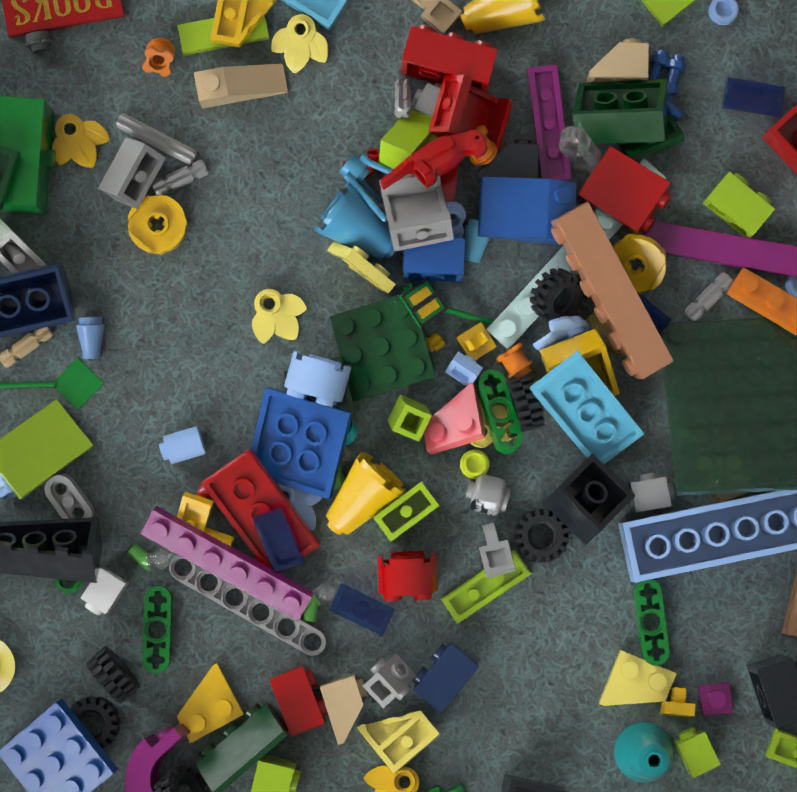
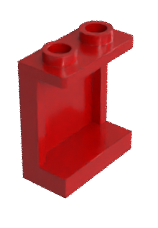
(466, 107)
(626, 191)

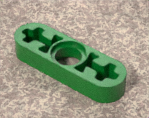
(513, 429)
(642, 631)
(163, 652)

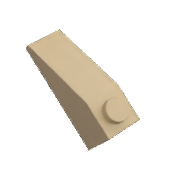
(239, 83)

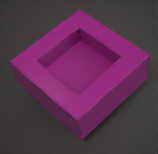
(715, 699)

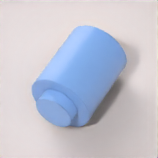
(182, 445)

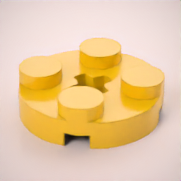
(174, 224)
(652, 256)

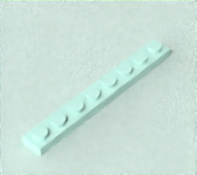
(519, 314)

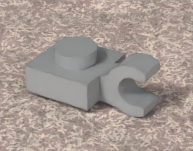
(496, 555)

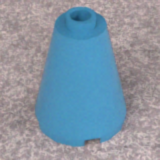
(356, 224)

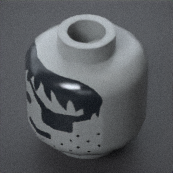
(488, 494)

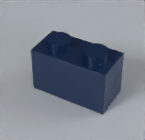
(445, 676)

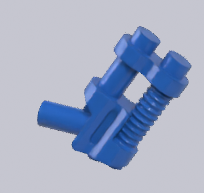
(675, 67)

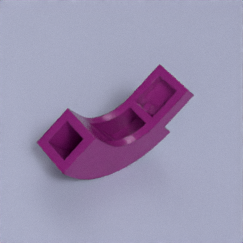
(146, 759)

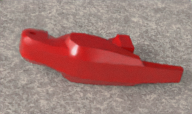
(438, 158)

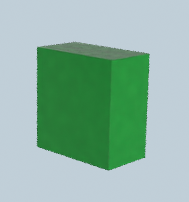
(28, 128)

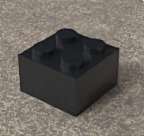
(589, 499)
(776, 689)

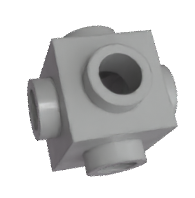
(395, 678)

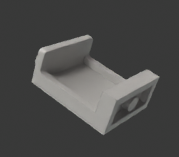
(416, 213)

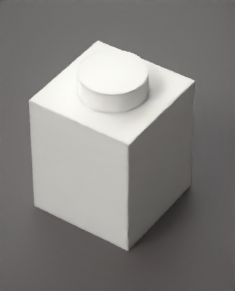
(105, 593)

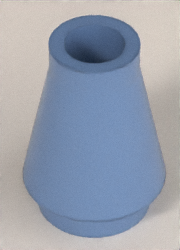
(90, 335)

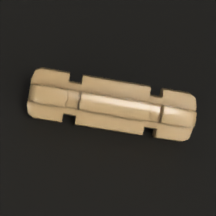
(25, 346)

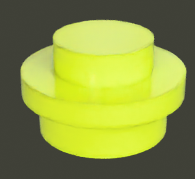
(474, 463)

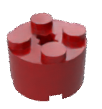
(407, 575)

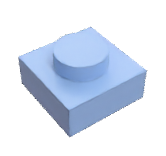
(463, 369)

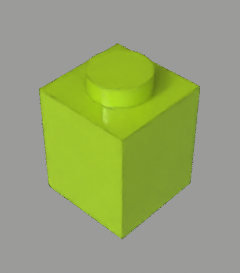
(409, 418)
(696, 751)

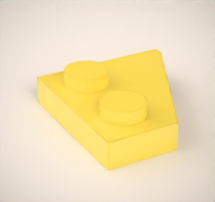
(357, 261)

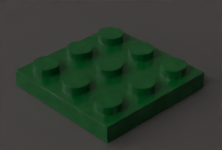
(382, 348)

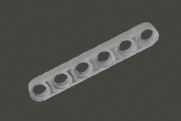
(245, 609)

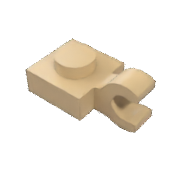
(439, 13)

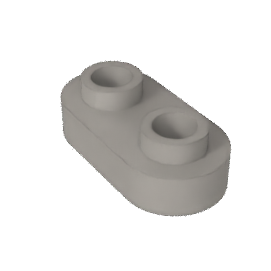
(67, 502)

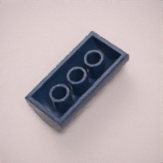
(35, 299)

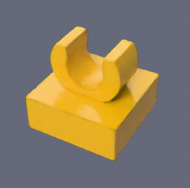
(476, 342)
(677, 704)

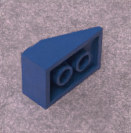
(523, 208)

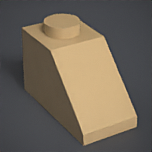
(623, 63)
(343, 703)

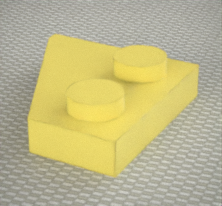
(636, 682)
(399, 738)

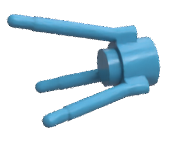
(355, 172)

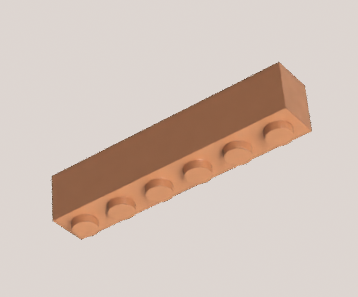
(611, 291)

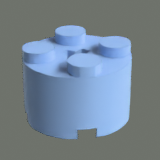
(317, 378)

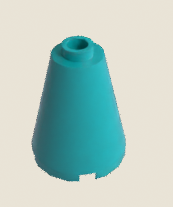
(636, 746)

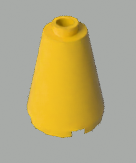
(500, 14)
(363, 495)

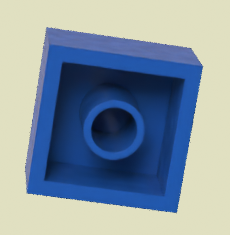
(436, 261)

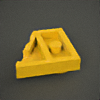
(237, 19)
(210, 705)

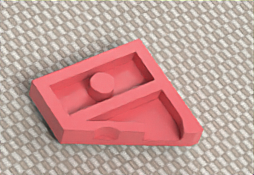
(456, 422)

